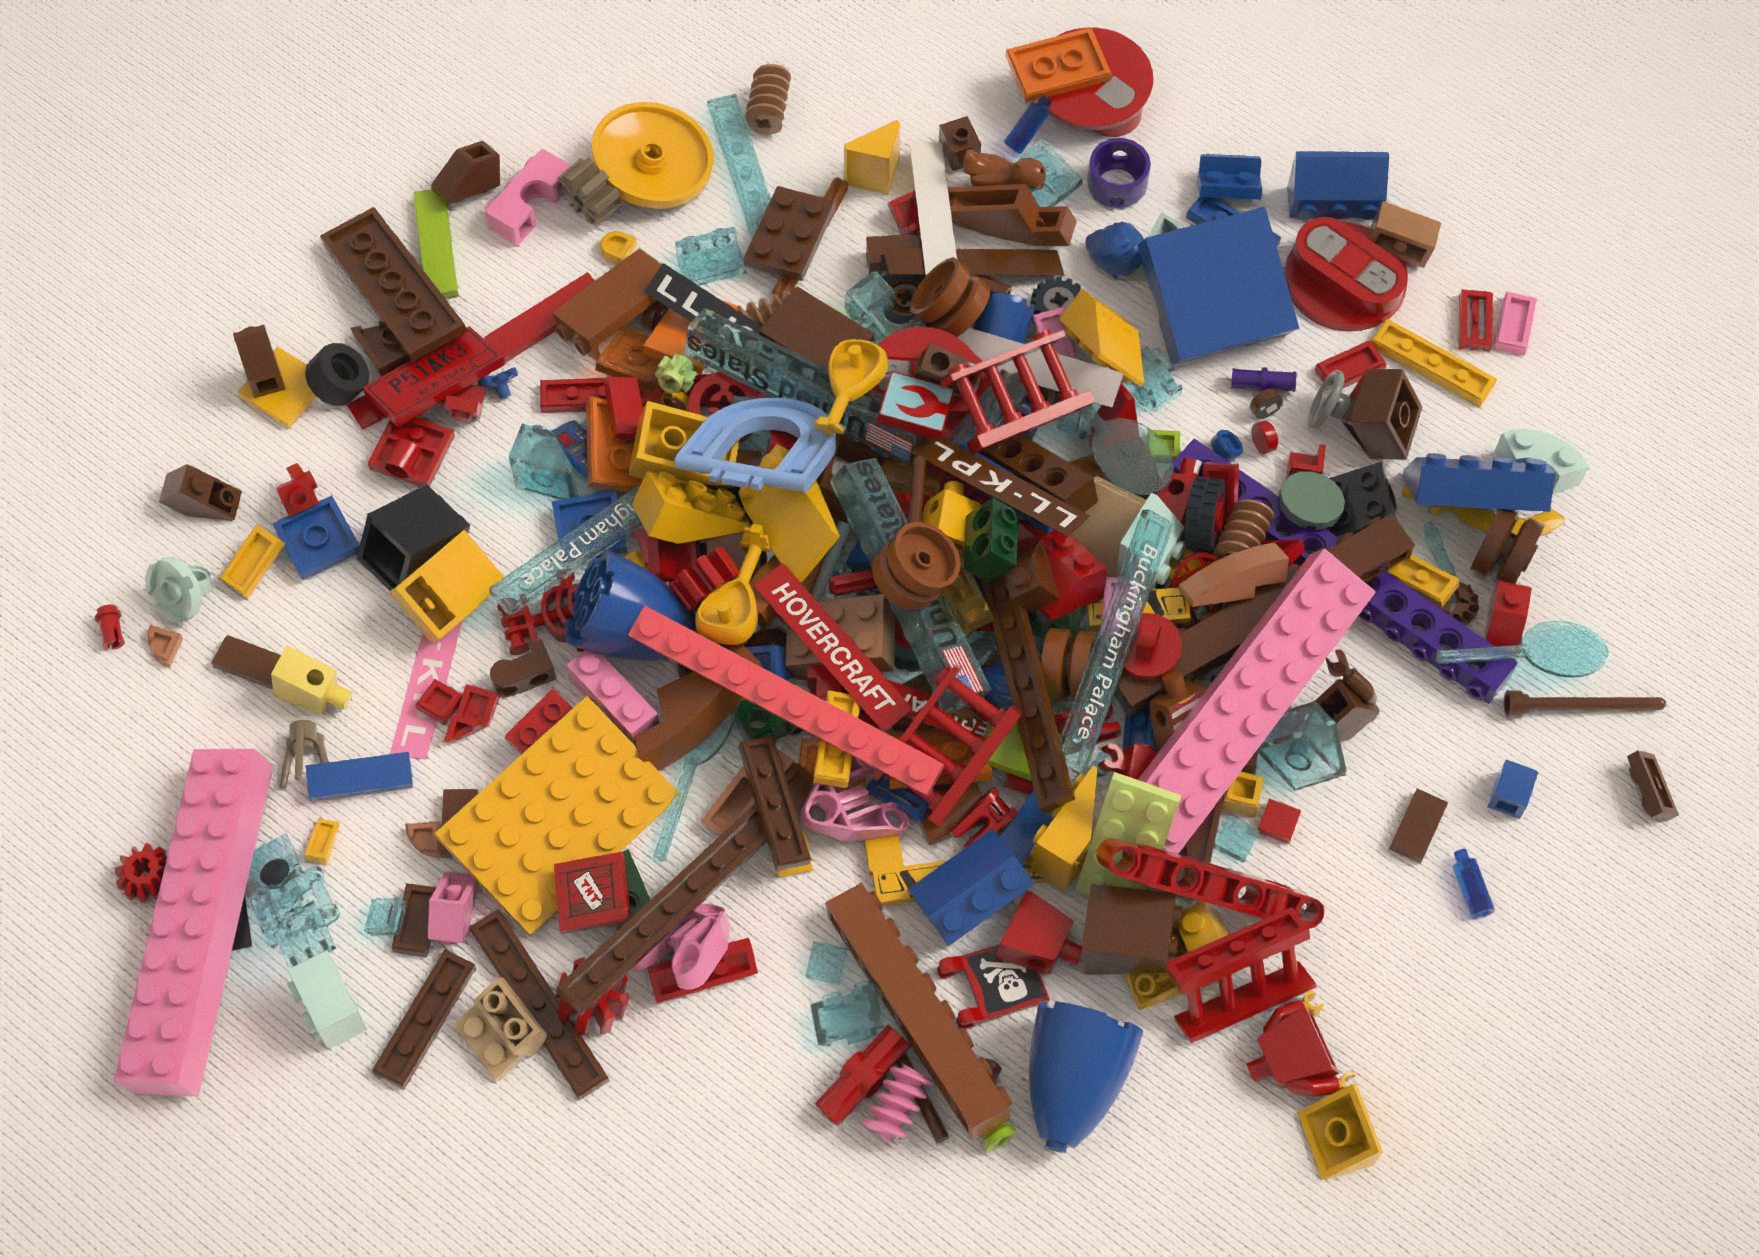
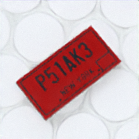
(428, 380)

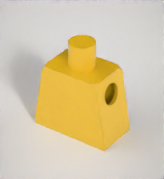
(949, 512)

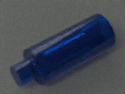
(1028, 125)
(1472, 885)

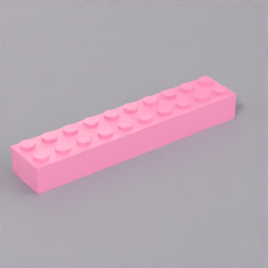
(1255, 689)
(194, 923)

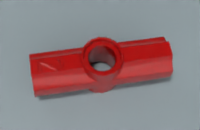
(863, 1075)

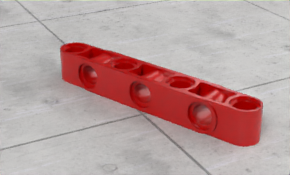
(1206, 881)

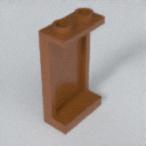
(607, 304)

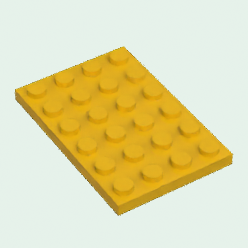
(558, 802)

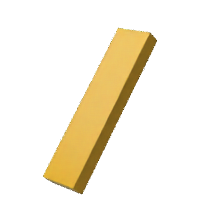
(1433, 362)

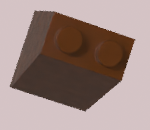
(1129, 930)

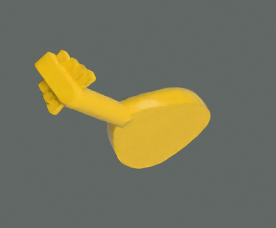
(852, 372)
(731, 611)

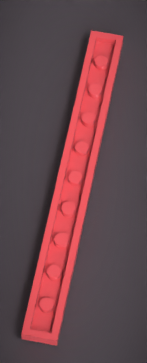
(786, 701)

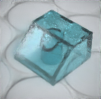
(541, 464)
(1304, 747)

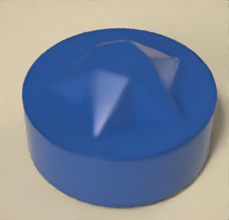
(1226, 445)

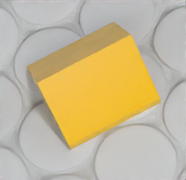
(873, 158)
(1340, 1133)

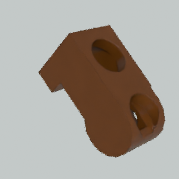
(875, 246)
(936, 362)
(524, 672)

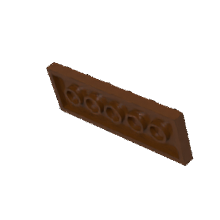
(393, 284)

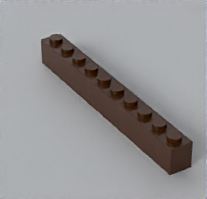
(1219, 635)

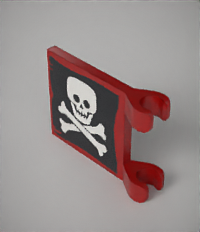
(995, 984)

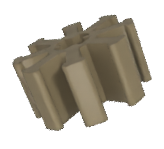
(589, 191)

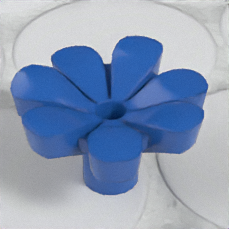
(500, 382)

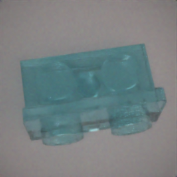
(710, 256)

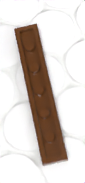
(520, 972)

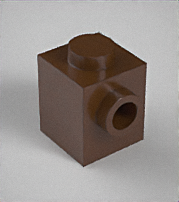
(956, 139)

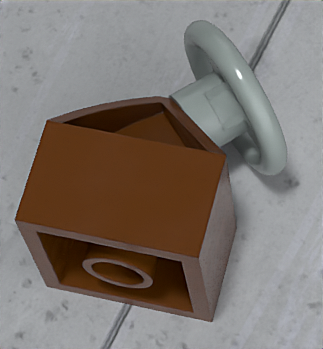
(1377, 413)

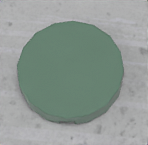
(1311, 500)

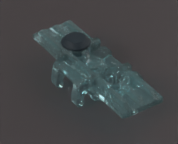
(278, 905)

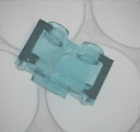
(1159, 384)
(848, 1016)

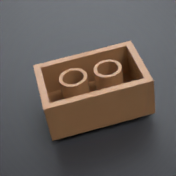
(867, 623)

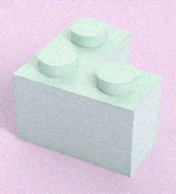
(329, 1005)

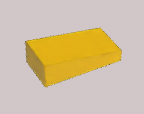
(321, 841)

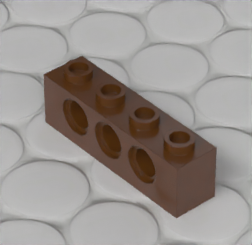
(1044, 471)

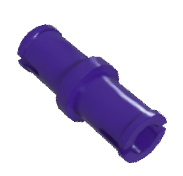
(1263, 379)

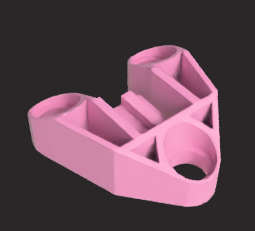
(857, 826)
(697, 945)

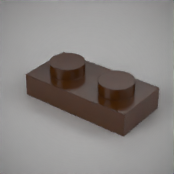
(1653, 787)

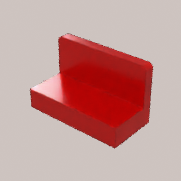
(670, 558)

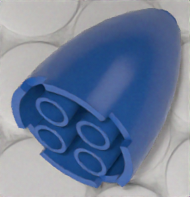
(611, 601)
(1076, 1070)

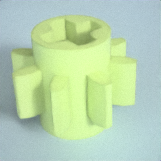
(675, 374)

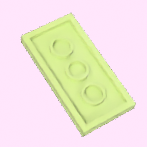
(1132, 814)

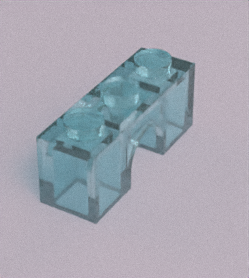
(869, 302)

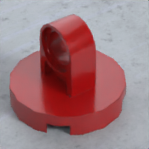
(1153, 649)

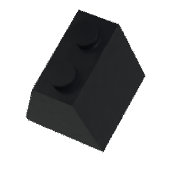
(407, 534)

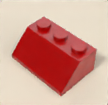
(1076, 571)

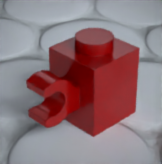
(1128, 762)

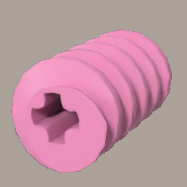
(897, 1102)

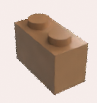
(1404, 233)

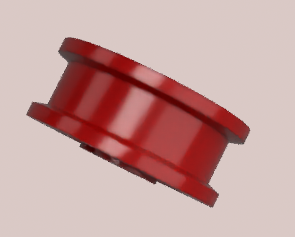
(723, 387)

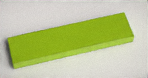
(436, 241)

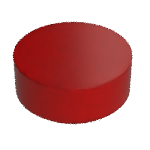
(1264, 437)

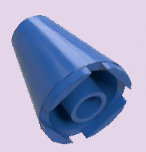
(1006, 317)

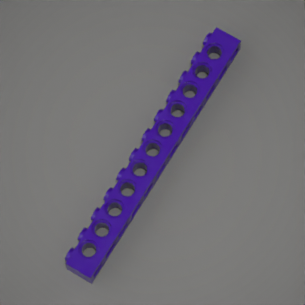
(1390, 591)

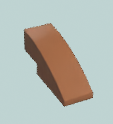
(1236, 576)
(736, 799)

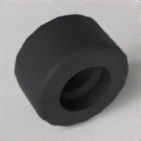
(324, 381)

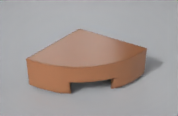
(164, 644)
(423, 839)

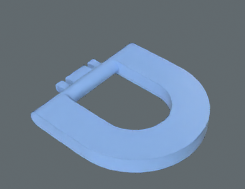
(722, 429)

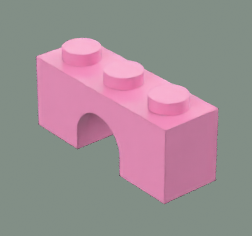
(509, 213)
(604, 684)

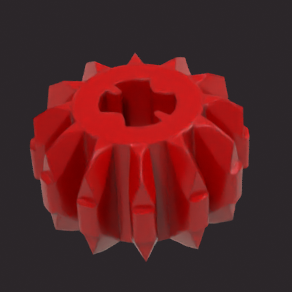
(133, 868)

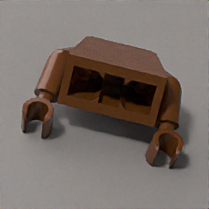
(1349, 700)

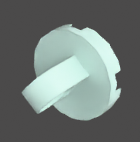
(177, 588)

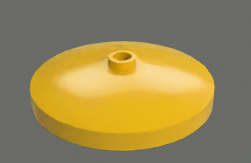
(653, 154)

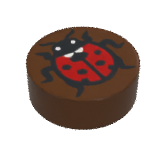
(653, 315)

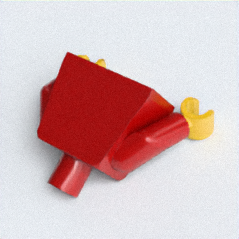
(1297, 1052)

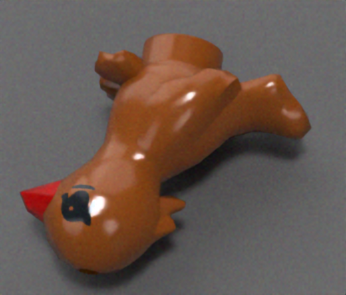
(994, 170)

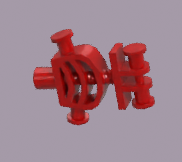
(523, 623)

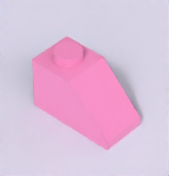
(452, 908)

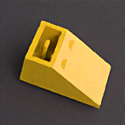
(1104, 336)
(686, 510)
(447, 587)
(1065, 842)
(1199, 926)

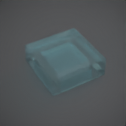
(1236, 839)
(385, 916)
(826, 962)

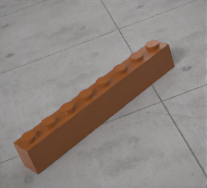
(918, 1011)

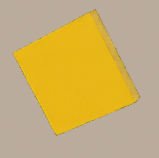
(287, 404)

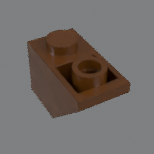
(468, 172)
(259, 361)
(199, 494)

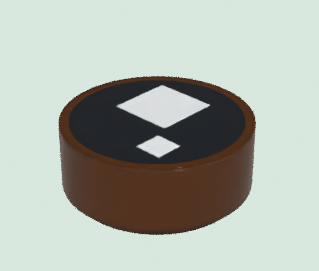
(1266, 403)

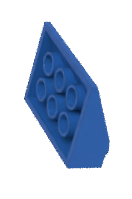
(1480, 483)

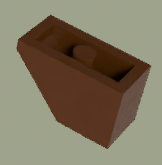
(1032, 580)

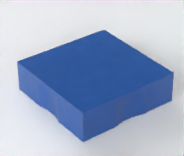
(1218, 285)

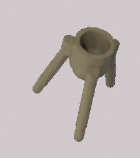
(301, 742)

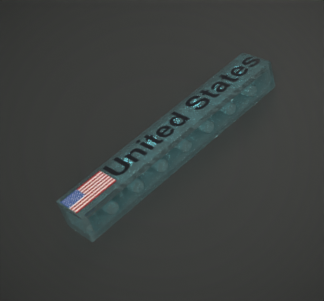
(791, 376)
(931, 630)

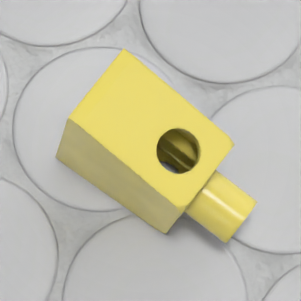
(307, 682)

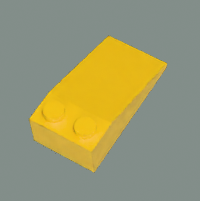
(794, 521)

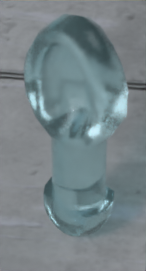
(1437, 547)

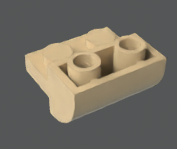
(500, 1029)

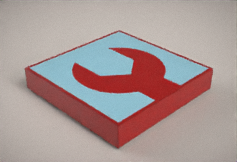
(915, 405)

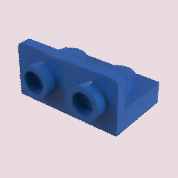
(1230, 176)

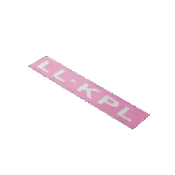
(431, 663)

